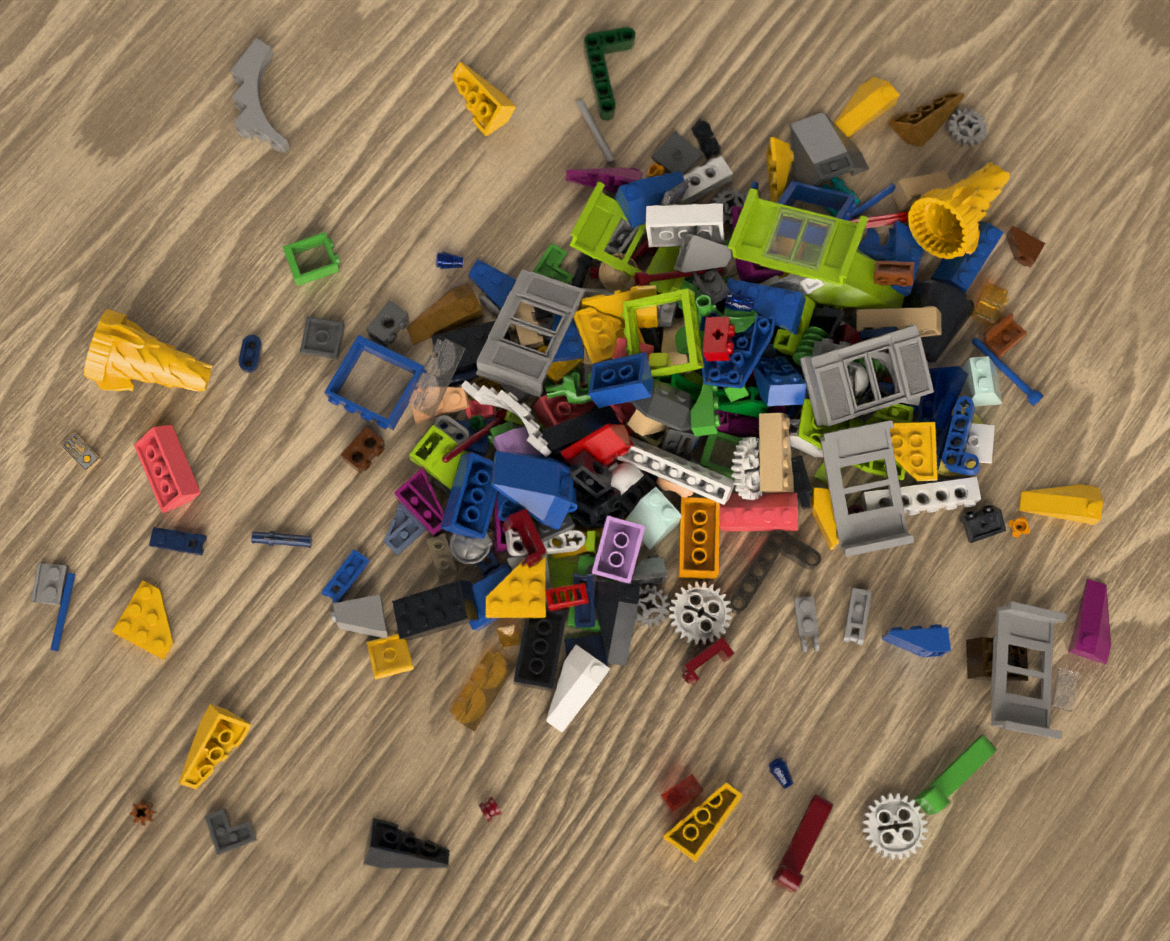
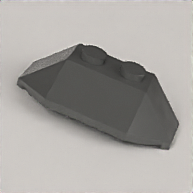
(667, 406)

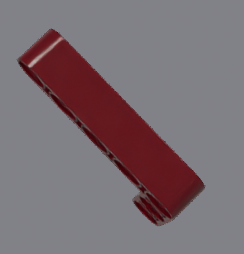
(788, 872)

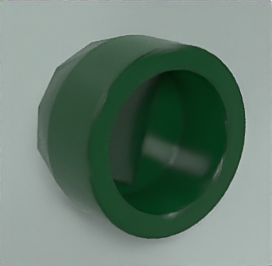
(477, 422)

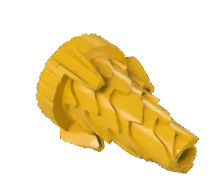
(949, 217)
(127, 352)

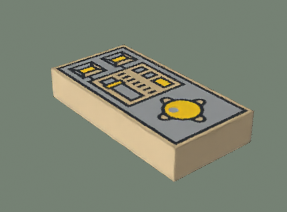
(80, 452)

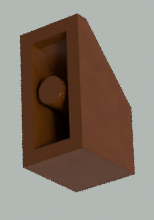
(1024, 246)

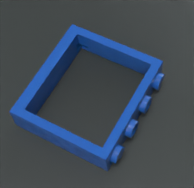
(821, 197)
(362, 344)

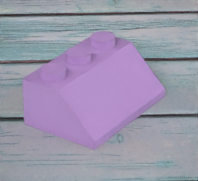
(515, 441)
(618, 549)

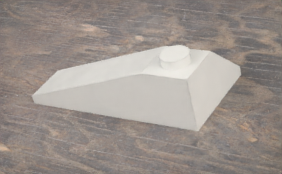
(575, 685)

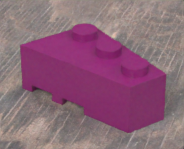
(422, 502)

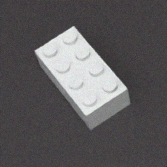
(669, 223)

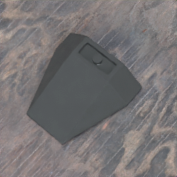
(822, 151)

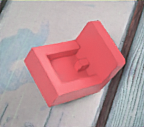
(480, 409)

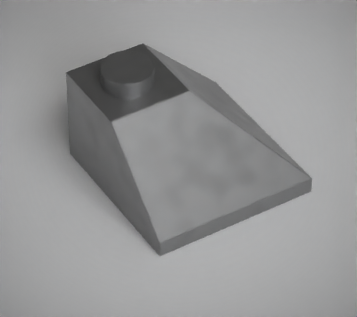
(650, 571)

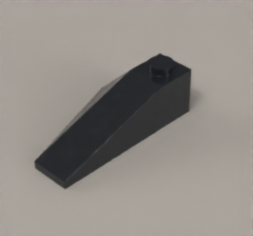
(616, 613)
(397, 849)

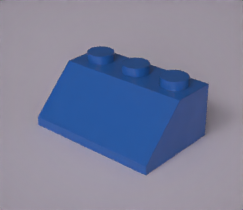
(621, 380)

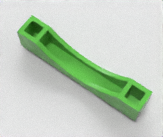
(704, 413)

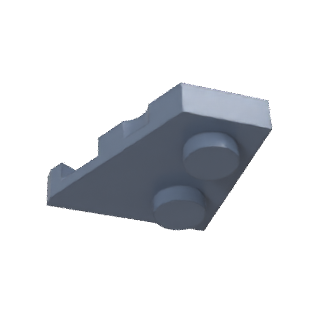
(403, 530)

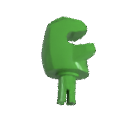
(571, 389)

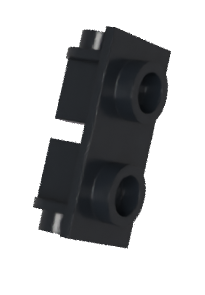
(702, 133)

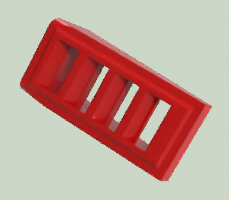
(550, 592)

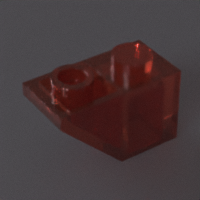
(681, 793)

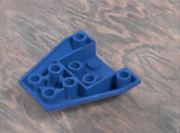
(746, 353)
(535, 484)

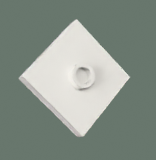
(979, 441)

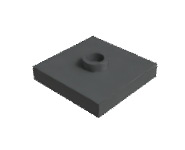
(677, 154)
(322, 338)

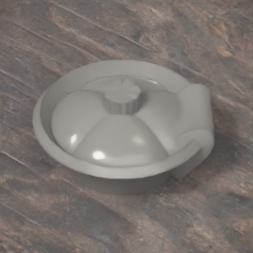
(469, 549)

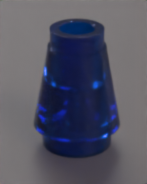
(448, 261)
(737, 302)
(781, 772)

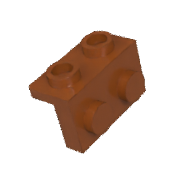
(894, 273)
(1003, 335)

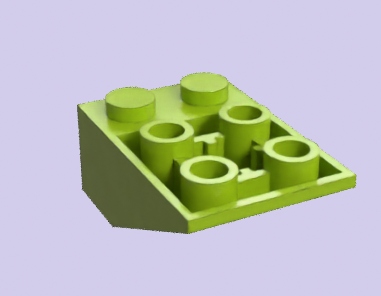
(429, 455)

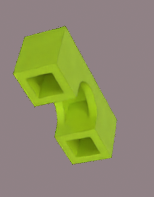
(788, 342)

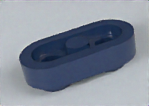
(250, 354)

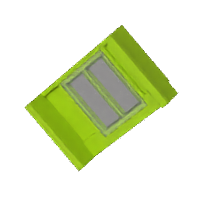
(796, 240)

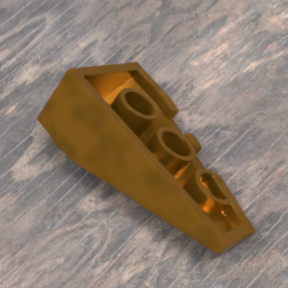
(926, 121)
(450, 312)

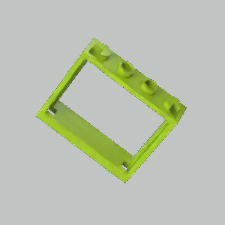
(691, 324)

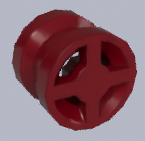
(490, 809)

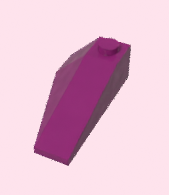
(1092, 627)

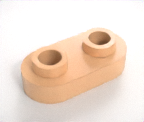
(666, 485)

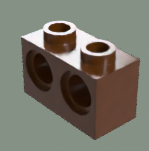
(359, 447)

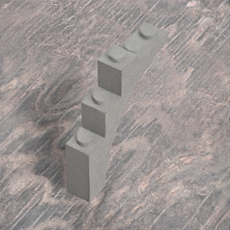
(248, 75)

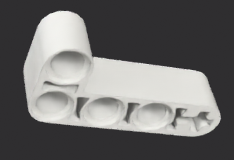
(513, 537)

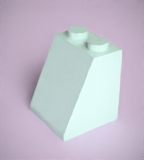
(982, 382)
(657, 515)

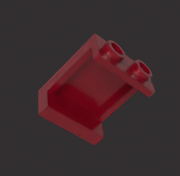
(528, 535)
(720, 647)

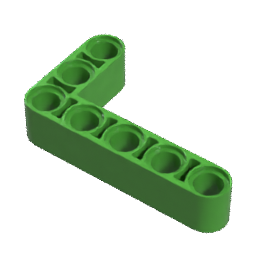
(936, 794)

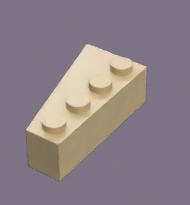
(927, 319)
(775, 454)

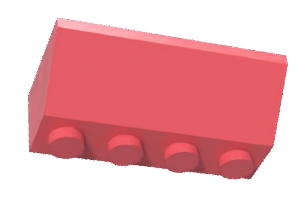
(167, 468)
(763, 514)

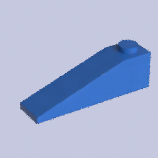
(645, 192)

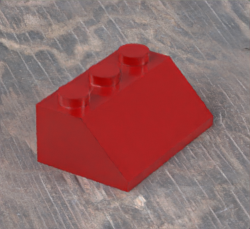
(602, 444)

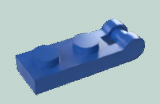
(346, 576)

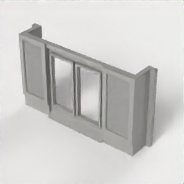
(514, 363)
(831, 386)
(872, 528)
(1031, 629)

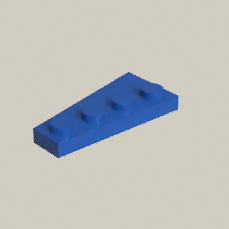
(905, 250)

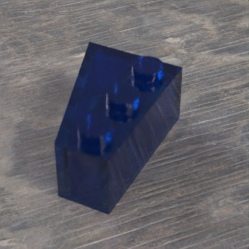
(947, 387)

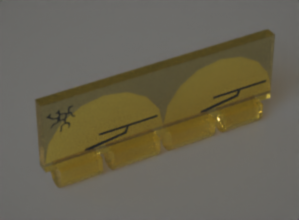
(488, 685)

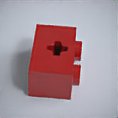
(718, 338)

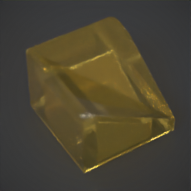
(508, 636)

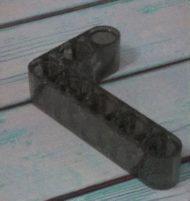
(765, 564)

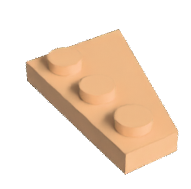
(452, 401)

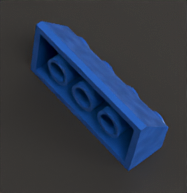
(962, 270)
(470, 498)

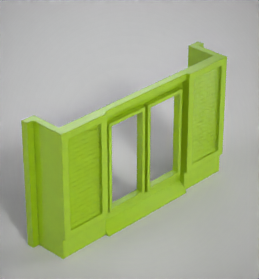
(597, 227)

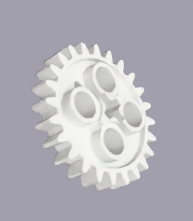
(747, 468)
(707, 597)
(897, 844)

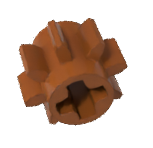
(148, 811)

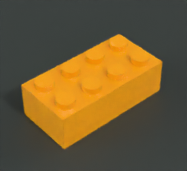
(698, 538)

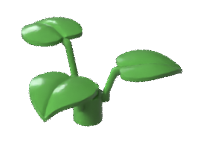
(704, 307)

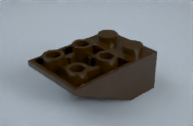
(981, 656)

